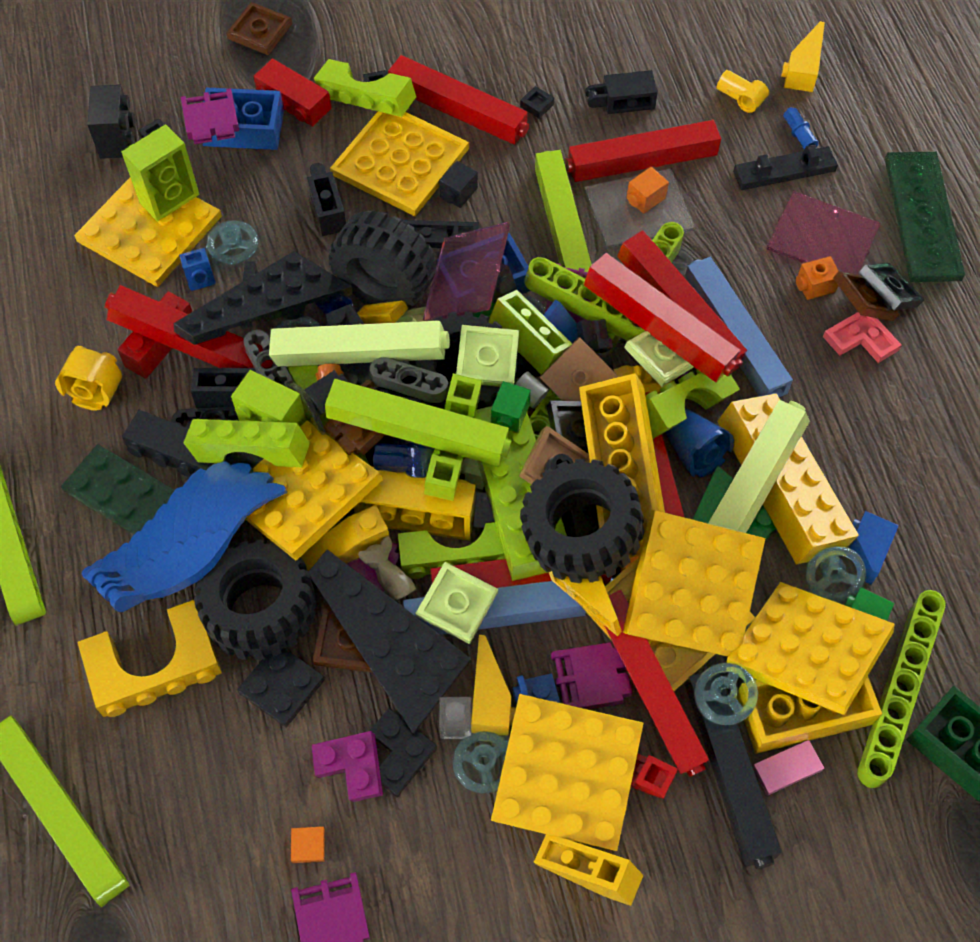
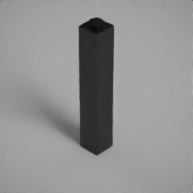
(736, 782)

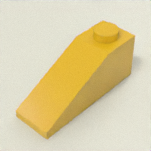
(804, 62)
(349, 537)
(593, 598)
(491, 698)
(590, 868)

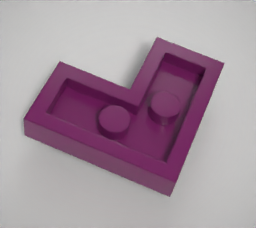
(354, 756)

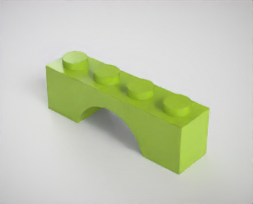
(387, 95)
(668, 407)
(276, 442)
(445, 466)
(422, 552)

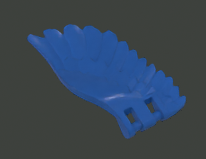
(183, 536)

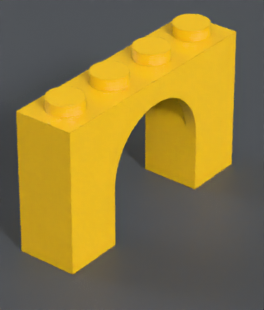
(117, 690)

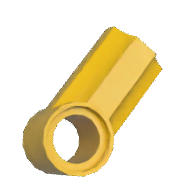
(748, 94)

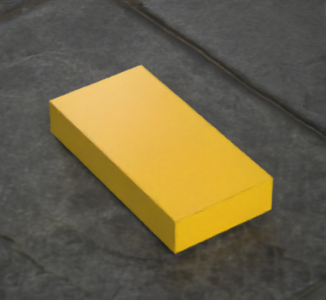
(382, 312)

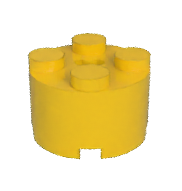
(89, 378)

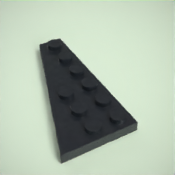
(267, 295)
(400, 649)

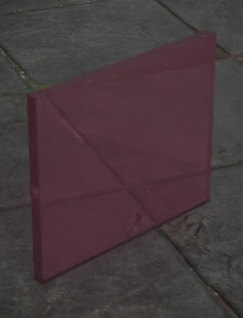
(820, 230)
(467, 272)

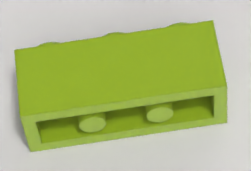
(538, 338)

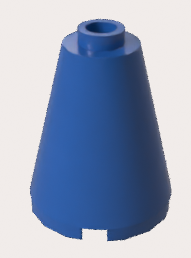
(700, 444)

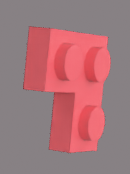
(863, 331)

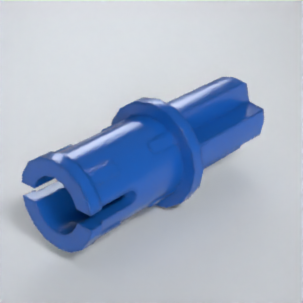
(800, 128)

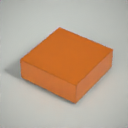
(307, 844)

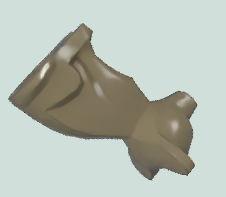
(390, 577)

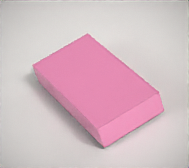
(788, 767)

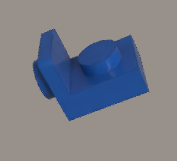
(197, 269)
(539, 687)

